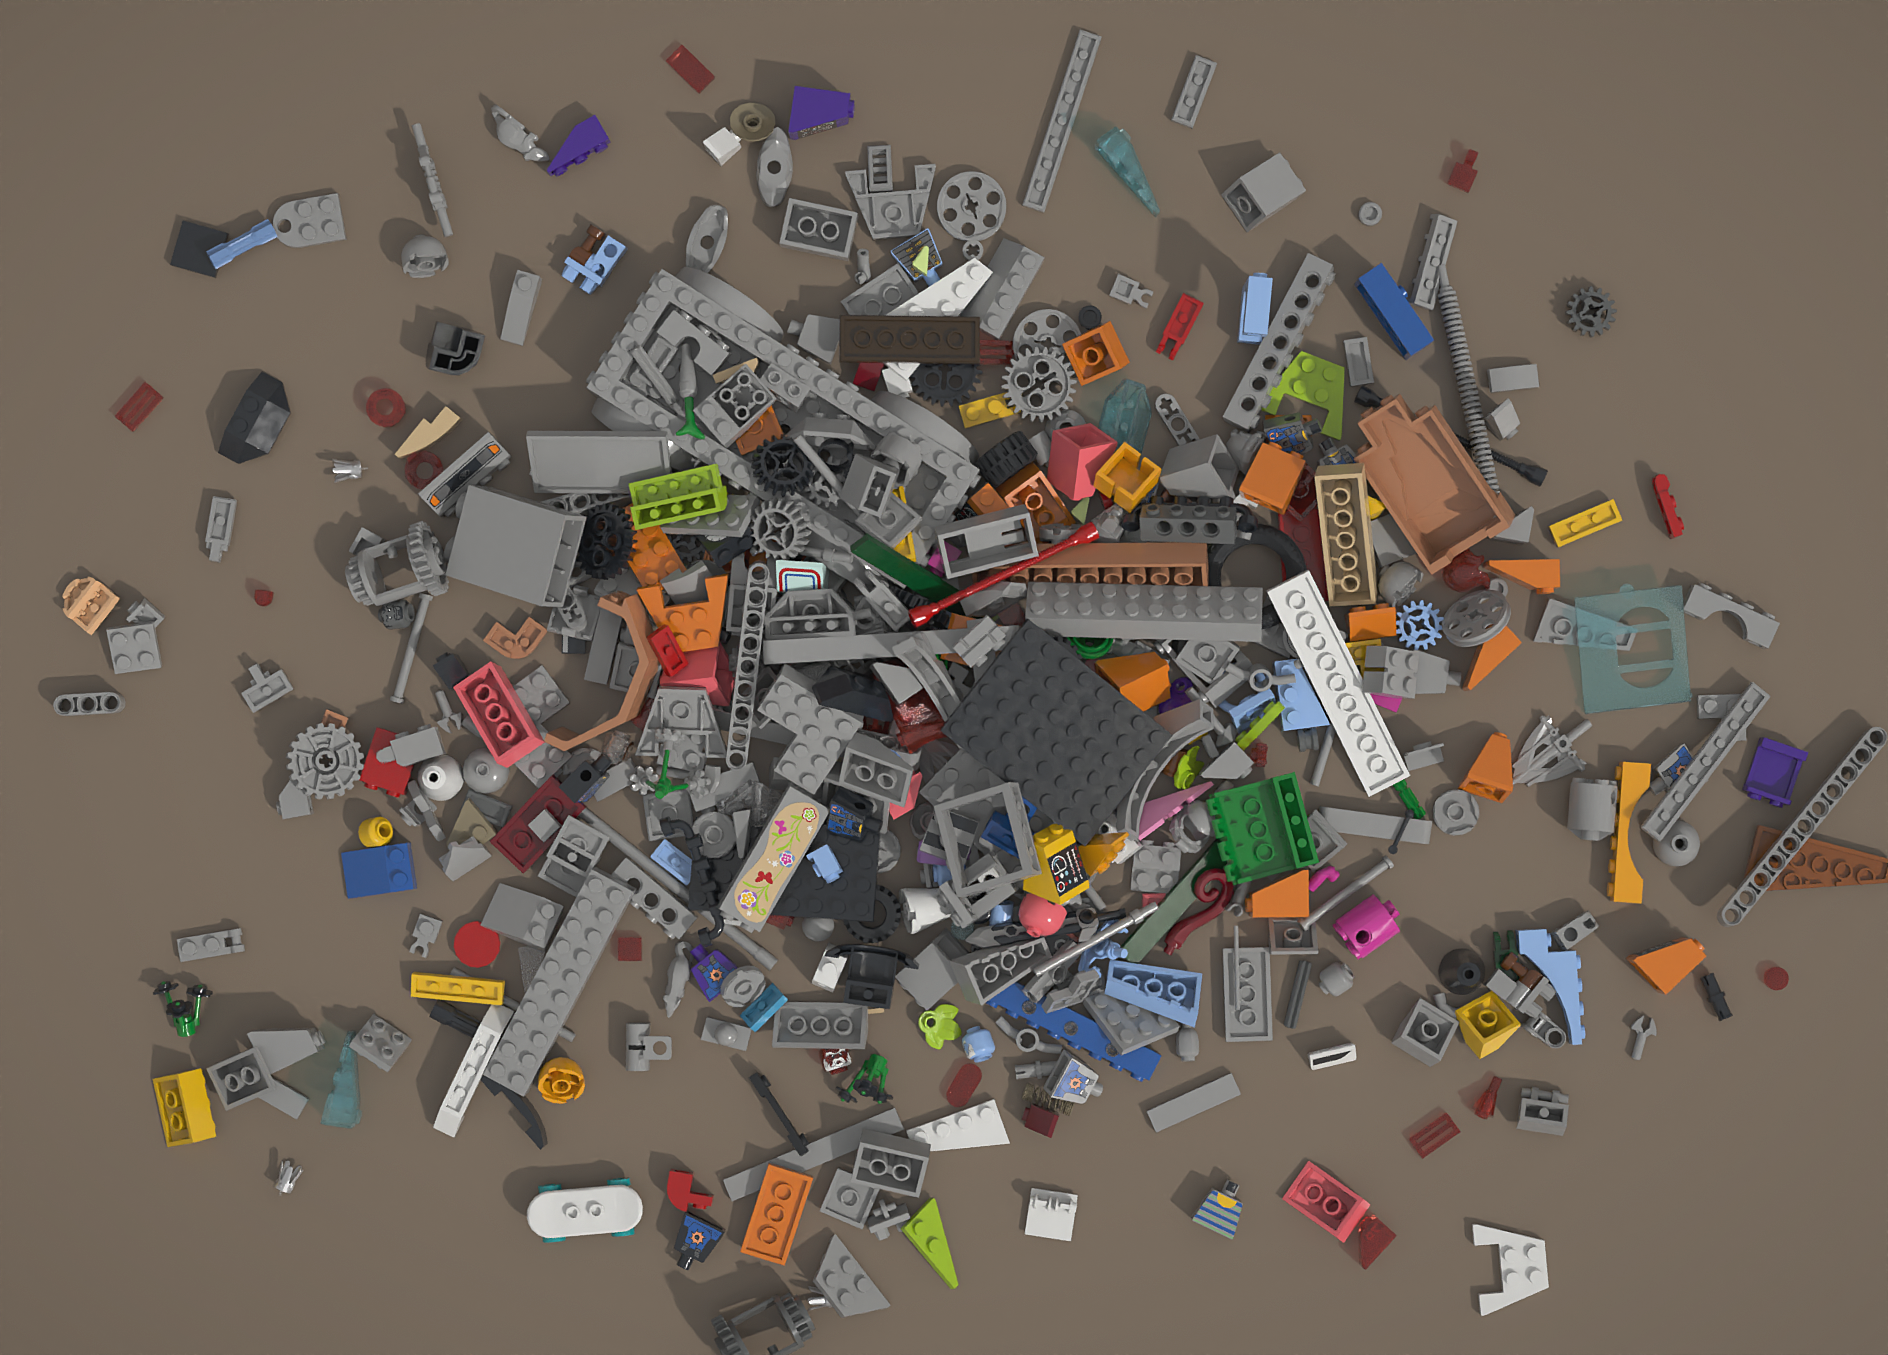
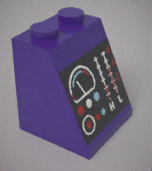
(818, 111)

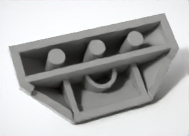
(819, 428)
(809, 616)

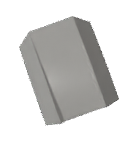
(994, 599)

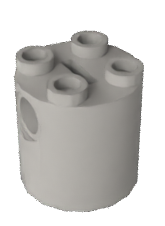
(1592, 808)

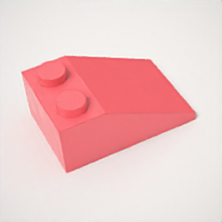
(1326, 1201)

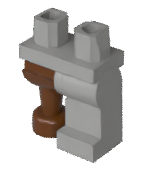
(1523, 991)

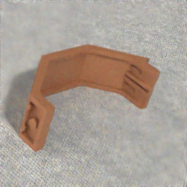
(639, 625)

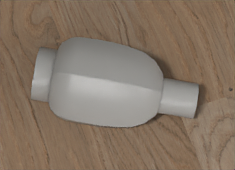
(1187, 1043)

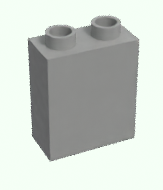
(514, 545)

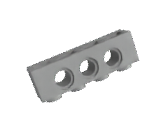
(684, 917)

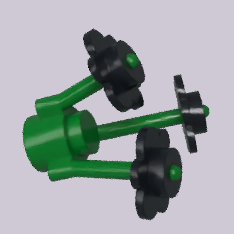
(180, 1010)
(875, 1067)

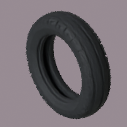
(1266, 536)

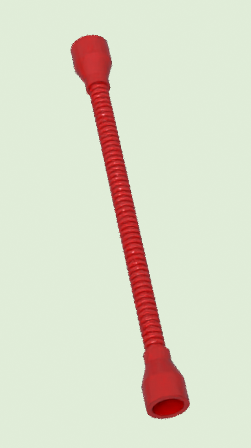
(922, 614)

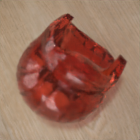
(1464, 574)

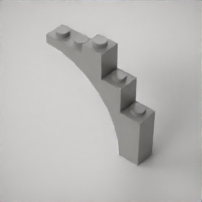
(920, 658)
(1185, 725)

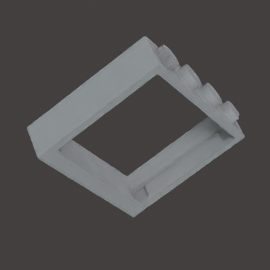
(1020, 830)

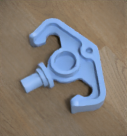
(1102, 950)

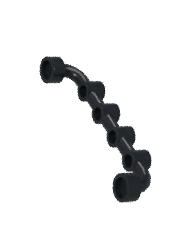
(1247, 522)
(701, 864)

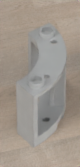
(1218, 690)

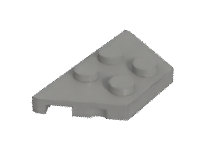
(846, 1283)

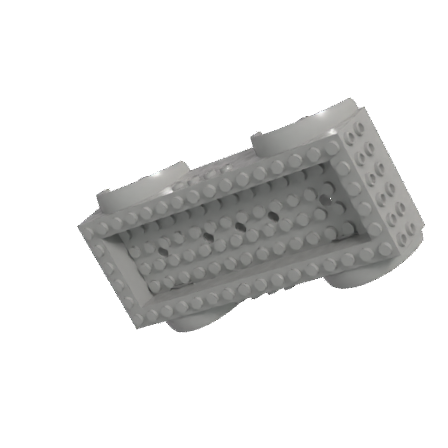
(751, 333)

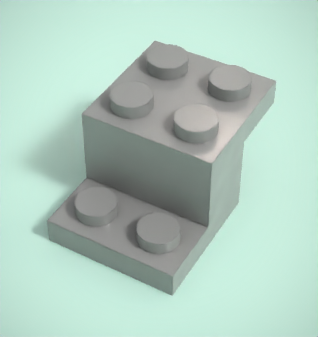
(573, 855)

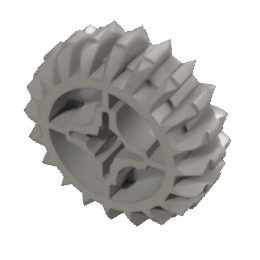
(768, 514)

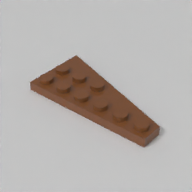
(1817, 864)

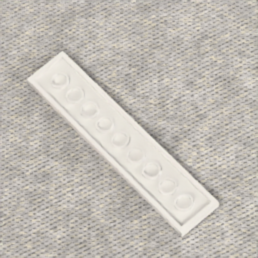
(1338, 682)

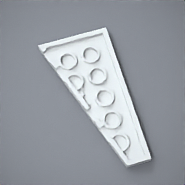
(942, 298)

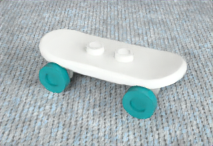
(585, 1210)

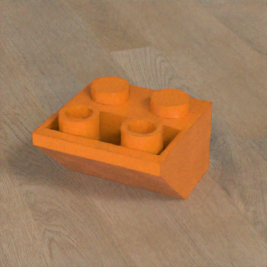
(1370, 623)

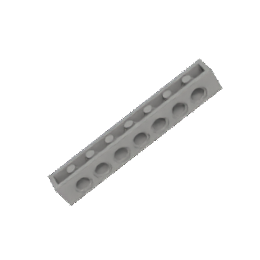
(1311, 268)

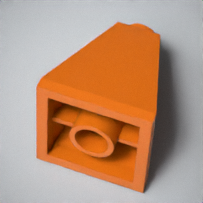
(1491, 770)

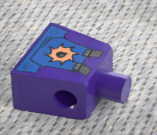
(711, 970)

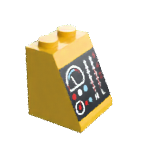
(1060, 865)

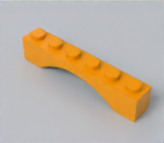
(1626, 882)

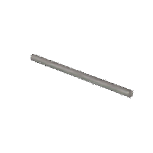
(1236, 965)

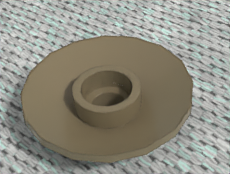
(752, 115)

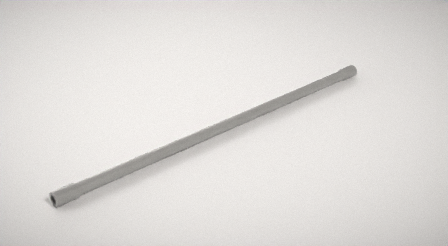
(735, 934)

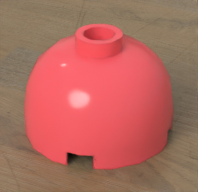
(1040, 916)

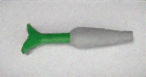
(688, 391)

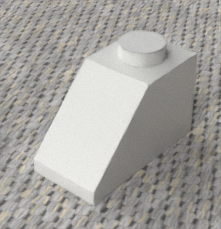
(722, 145)

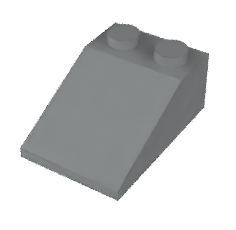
(875, 770)
(880, 809)
(523, 916)
(241, 1078)

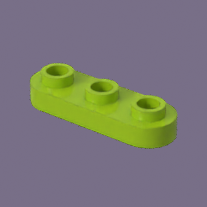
(1259, 724)

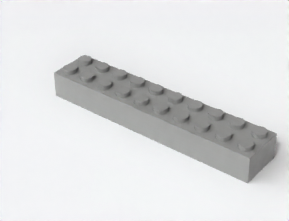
(1146, 611)
(559, 981)

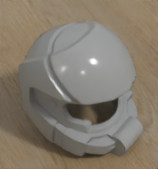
(1198, 821)

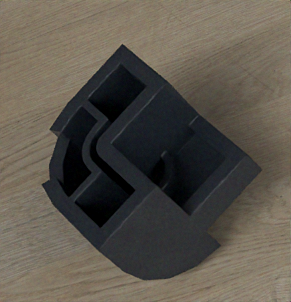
(453, 349)

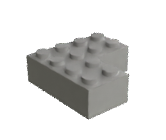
(818, 730)

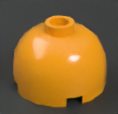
(561, 1080)

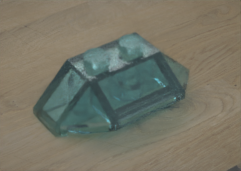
(1127, 414)

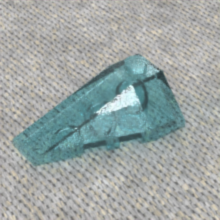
(344, 1102)

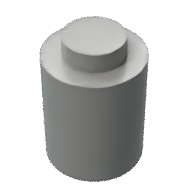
(1042, 445)

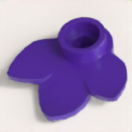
(1177, 697)

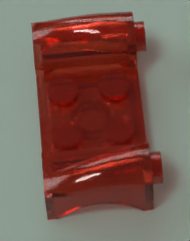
(915, 717)

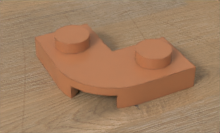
(516, 645)

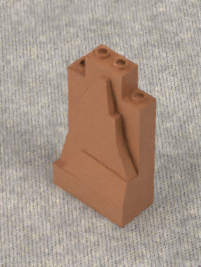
(1428, 481)

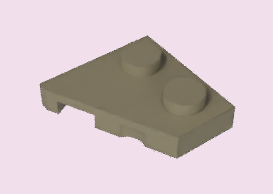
(471, 823)

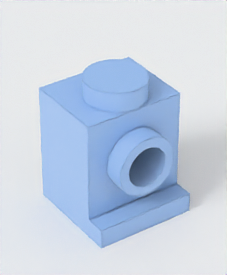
(825, 863)

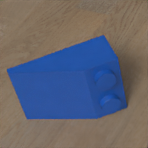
(379, 870)

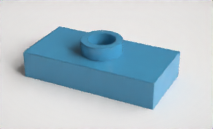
(763, 1007)

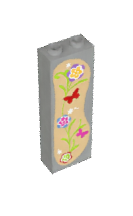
(772, 859)

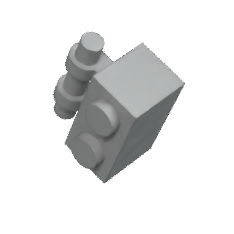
(1543, 1115)

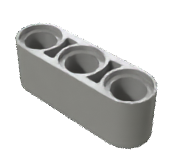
(78, 704)

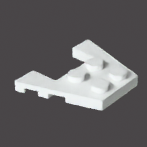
(1521, 1266)

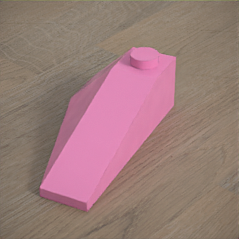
(1159, 809)

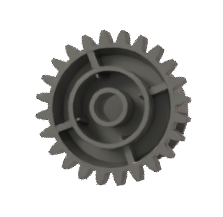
(792, 1314)

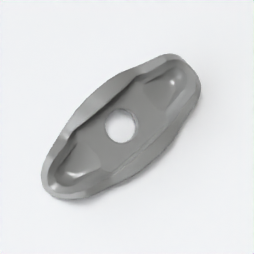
(774, 186)
(713, 224)

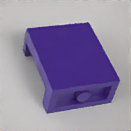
(1773, 772)

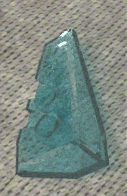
(1121, 156)

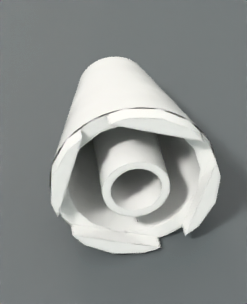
(449, 777)
(921, 908)

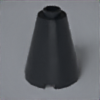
(1453, 970)

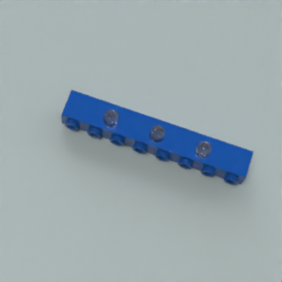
(1078, 1030)

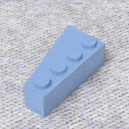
(1156, 989)

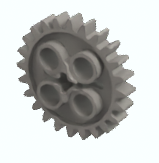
(1027, 367)

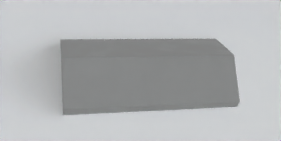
(820, 1025)

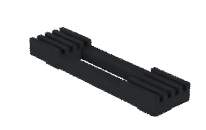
(761, 1084)

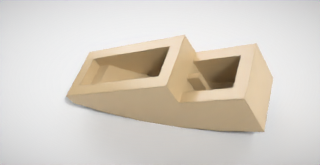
(429, 434)

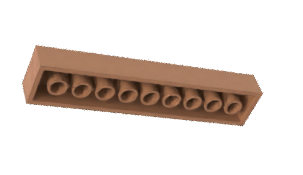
(1116, 564)

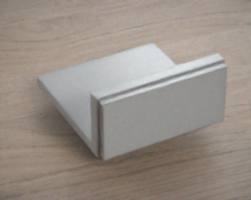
(1423, 755)

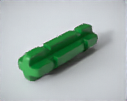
(1409, 799)

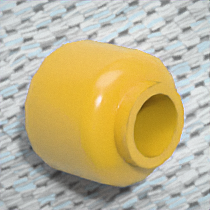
(375, 832)

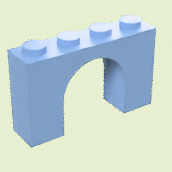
(1255, 309)

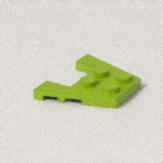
(1317, 384)

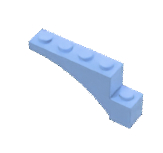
(1561, 971)

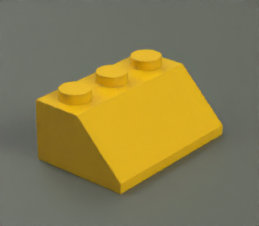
(184, 1107)

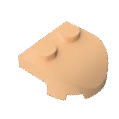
(88, 603)

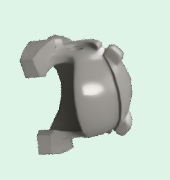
(1243, 448)

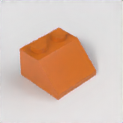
(1096, 353)

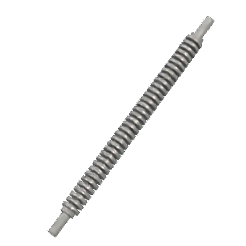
(1449, 304)

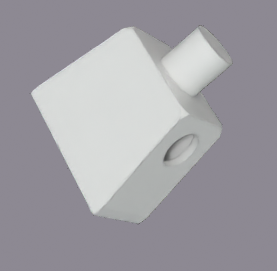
(829, 970)

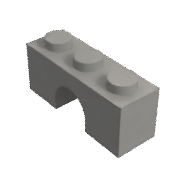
(712, 353)

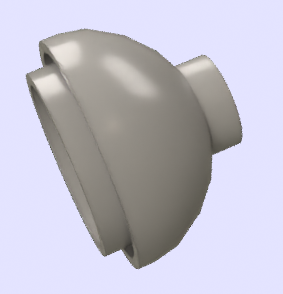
(1674, 856)

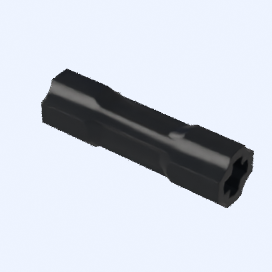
(454, 1018)

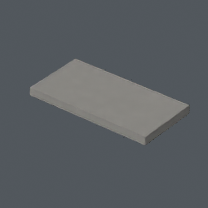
(596, 460)

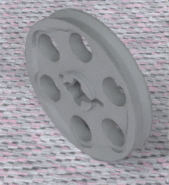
(976, 196)
(1043, 332)
(1476, 618)

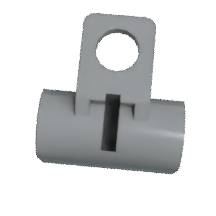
(640, 1046)

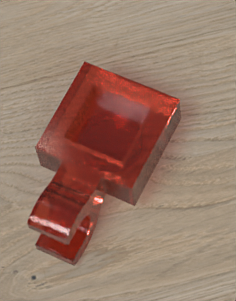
(1463, 174)

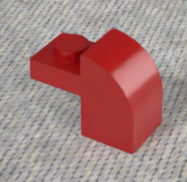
(680, 1192)

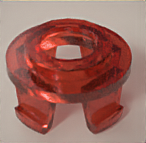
(398, 407)
(416, 459)

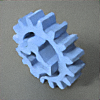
(1413, 634)

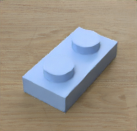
(673, 861)

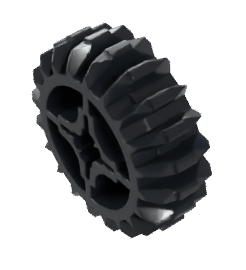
(772, 481)

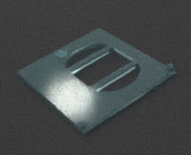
(1597, 633)

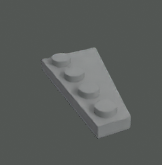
(1560, 626)

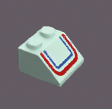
(800, 576)

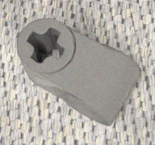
(1543, 1028)

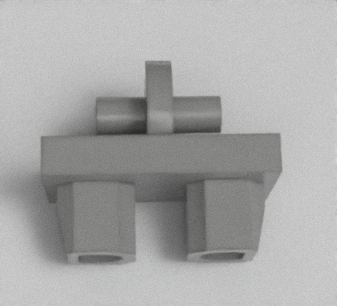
(887, 1216)

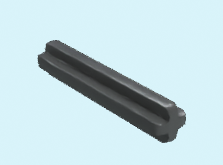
(1297, 994)

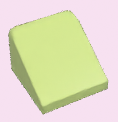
(921, 261)
(1080, 510)

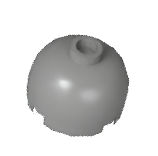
(423, 256)
(1398, 582)
(483, 772)

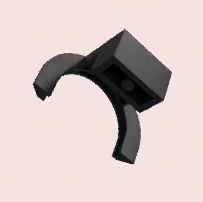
(871, 973)

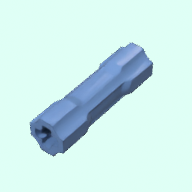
(254, 237)

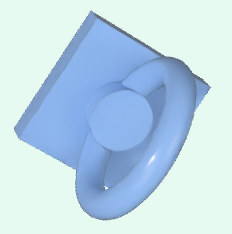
(1249, 707)

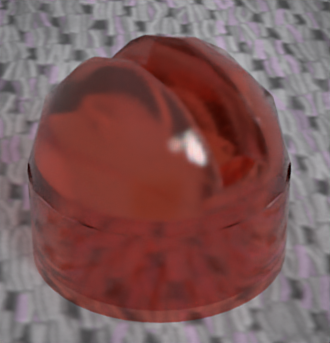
(263, 597)

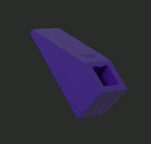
(582, 141)

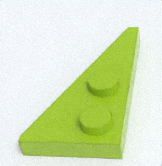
(928, 1236)

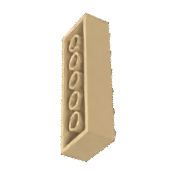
(1346, 534)

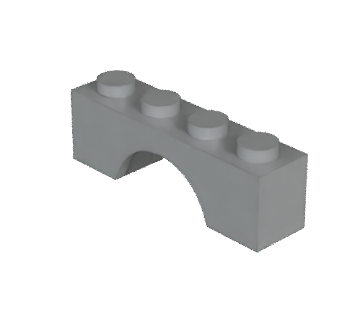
(1756, 627)

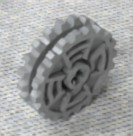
(335, 746)

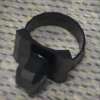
(849, 447)

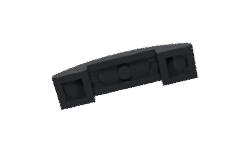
(536, 1131)

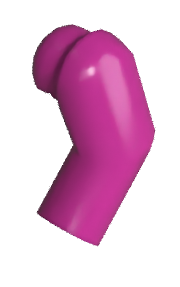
(1318, 878)

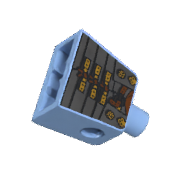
(909, 250)

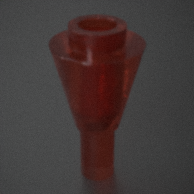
(1486, 1103)

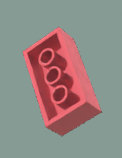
(499, 714)

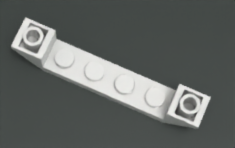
(472, 1068)

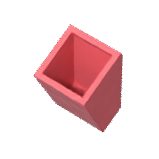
(1077, 457)
(705, 669)

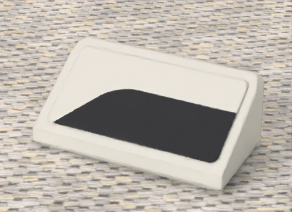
(1332, 1056)

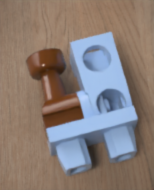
(591, 265)

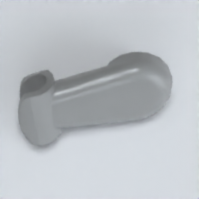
(1239, 897)

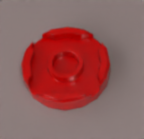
(476, 945)

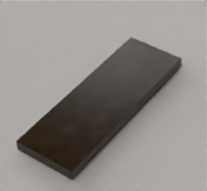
(909, 339)

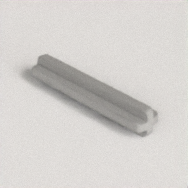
(654, 375)

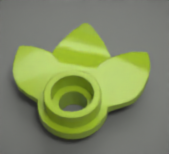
(1187, 769)
(943, 1027)

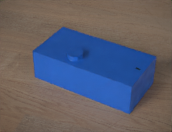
(1393, 311)

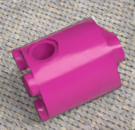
(1374, 923)

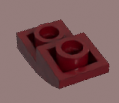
(868, 375)

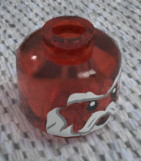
(835, 1060)

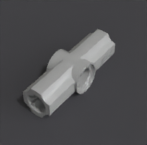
(1040, 985)

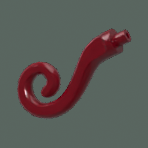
(1182, 929)

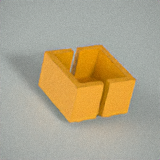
(1123, 480)

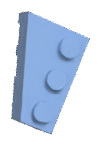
(1299, 699)

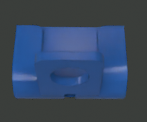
(999, 830)

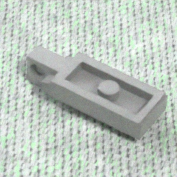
(220, 526)

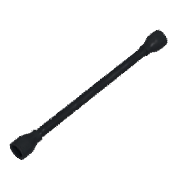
(1533, 473)

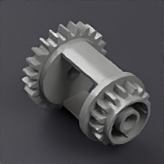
(425, 558)

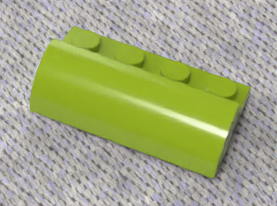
(677, 496)

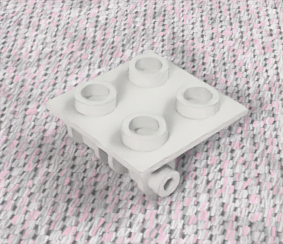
(1051, 1214)

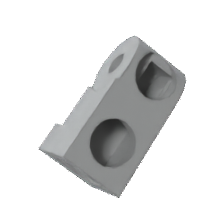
(1574, 930)

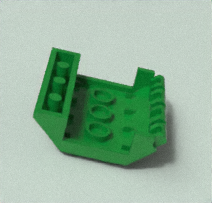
(1262, 829)

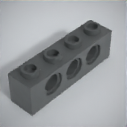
(1179, 530)

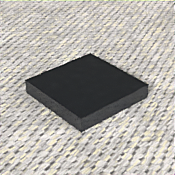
(192, 247)

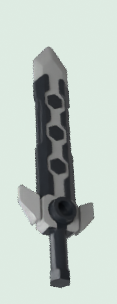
(1082, 920)

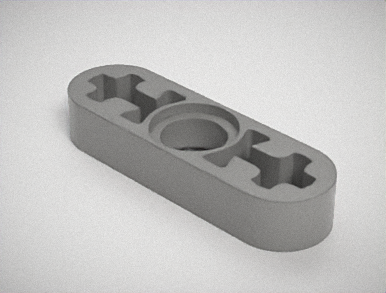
(1163, 412)

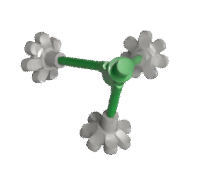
(645, 780)

